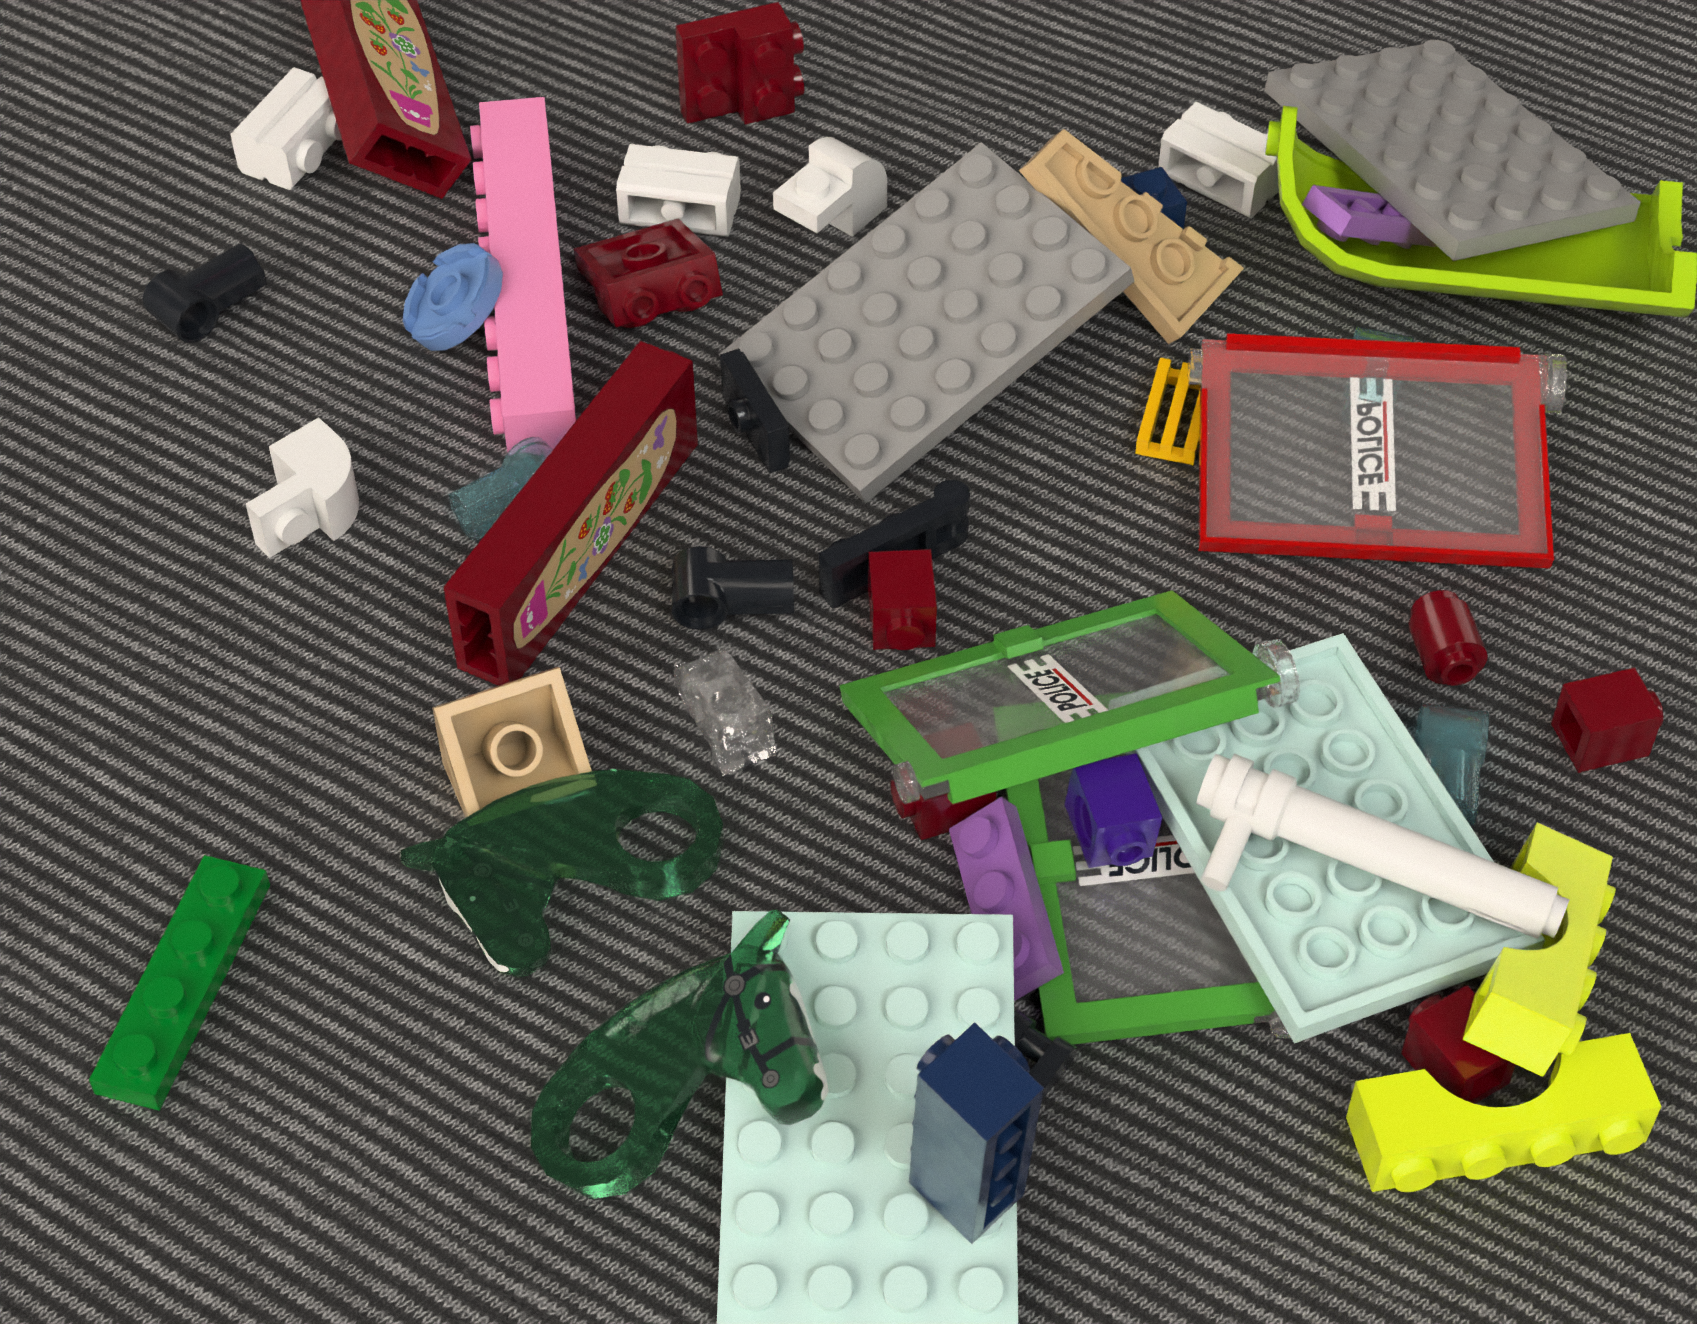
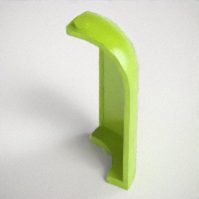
(1606, 268)

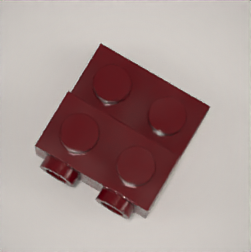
(739, 65)
(650, 273)

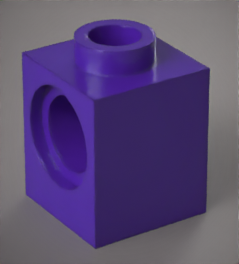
(1113, 811)

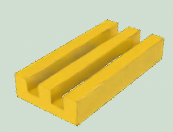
(1165, 450)

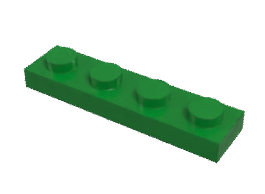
(180, 983)

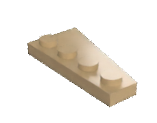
(1169, 264)

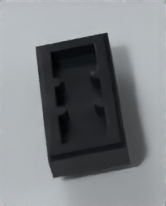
(754, 411)

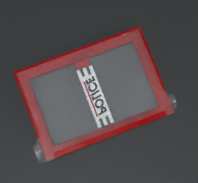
(1376, 449)

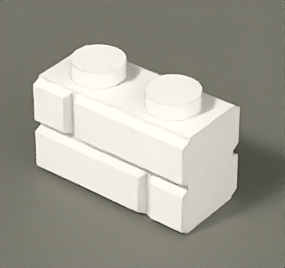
(287, 131)
(1220, 159)
(681, 184)

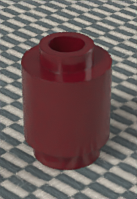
(1447, 638)

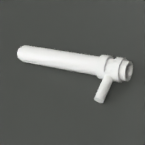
(1278, 807)

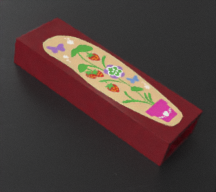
(388, 91)
(572, 515)

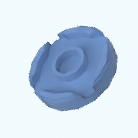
(453, 298)

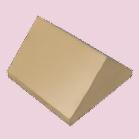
(509, 739)

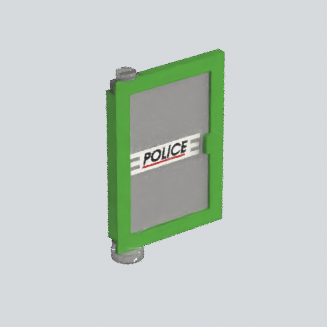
(1064, 697)
(1133, 939)

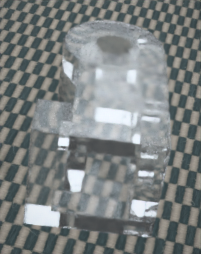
(726, 710)

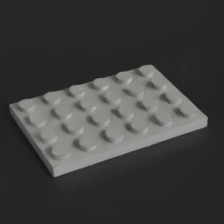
(1451, 149)
(929, 319)

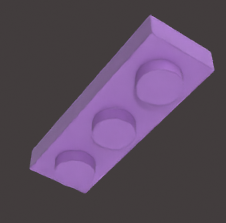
(1362, 216)
(1003, 881)

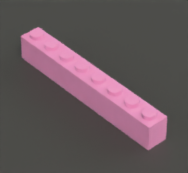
(524, 238)

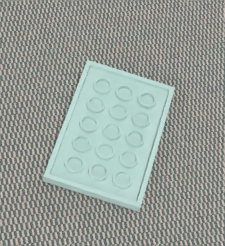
(1313, 928)
(825, 1206)

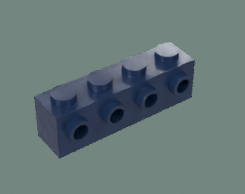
(973, 1128)

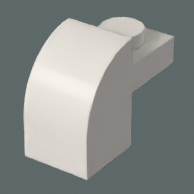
(834, 189)
(311, 491)

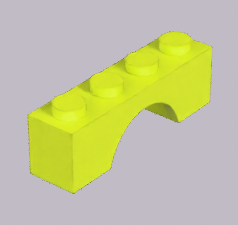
(1533, 996)
(1421, 1133)

